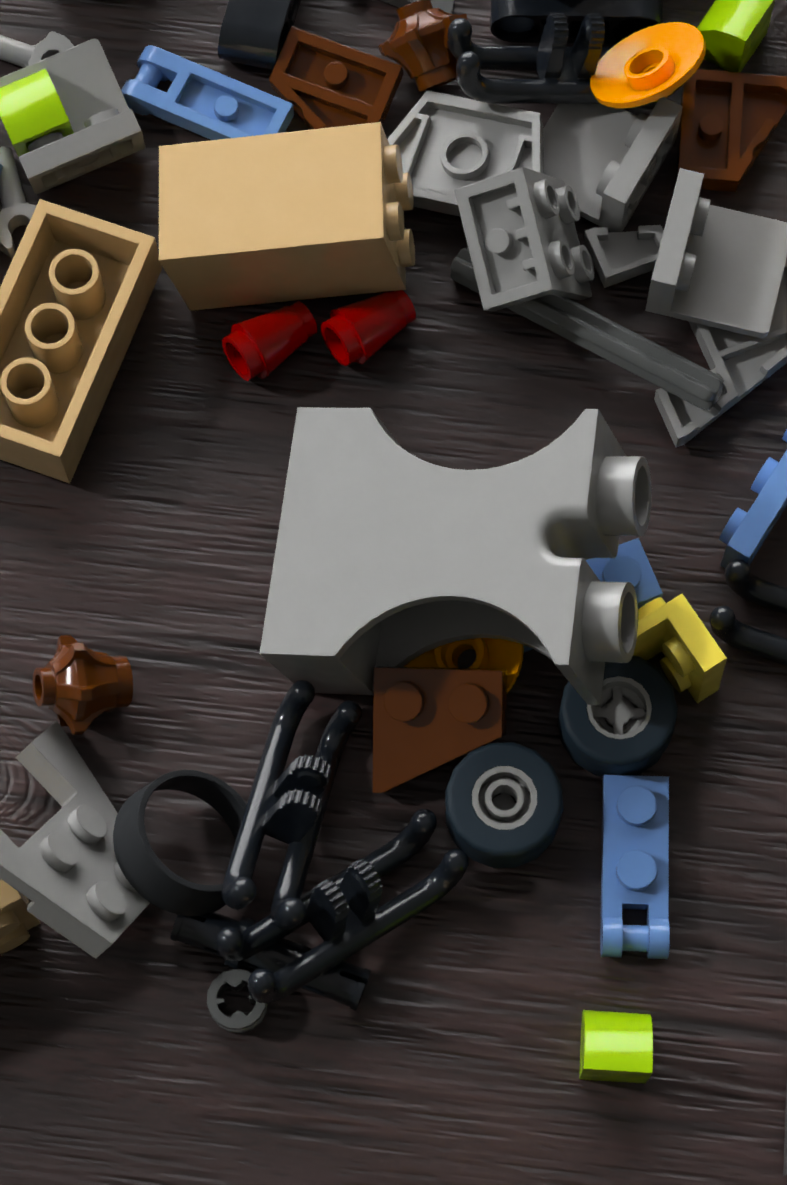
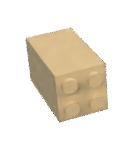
(284, 216)

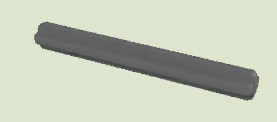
(610, 341)

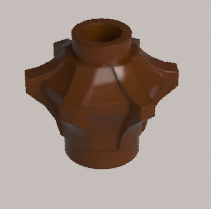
(422, 44)
(82, 684)

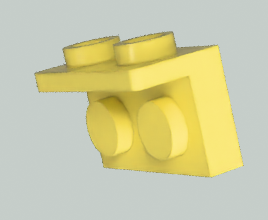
(690, 651)

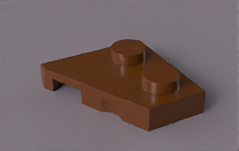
(333, 81)
(727, 124)
(432, 718)

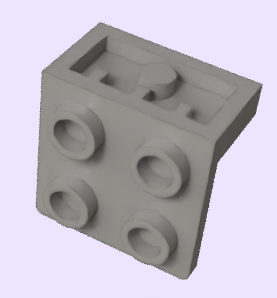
(97, 112)
(609, 155)
(524, 238)
(717, 263)

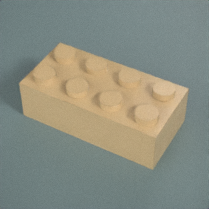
(65, 331)

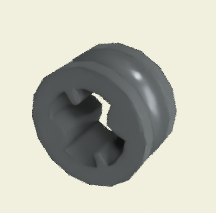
(238, 1022)

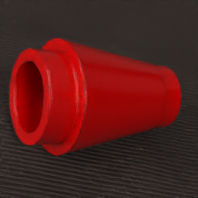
(366, 326)
(267, 340)

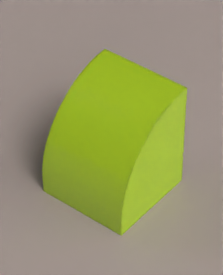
(734, 31)
(32, 110)
(616, 1046)

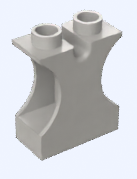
(415, 555)

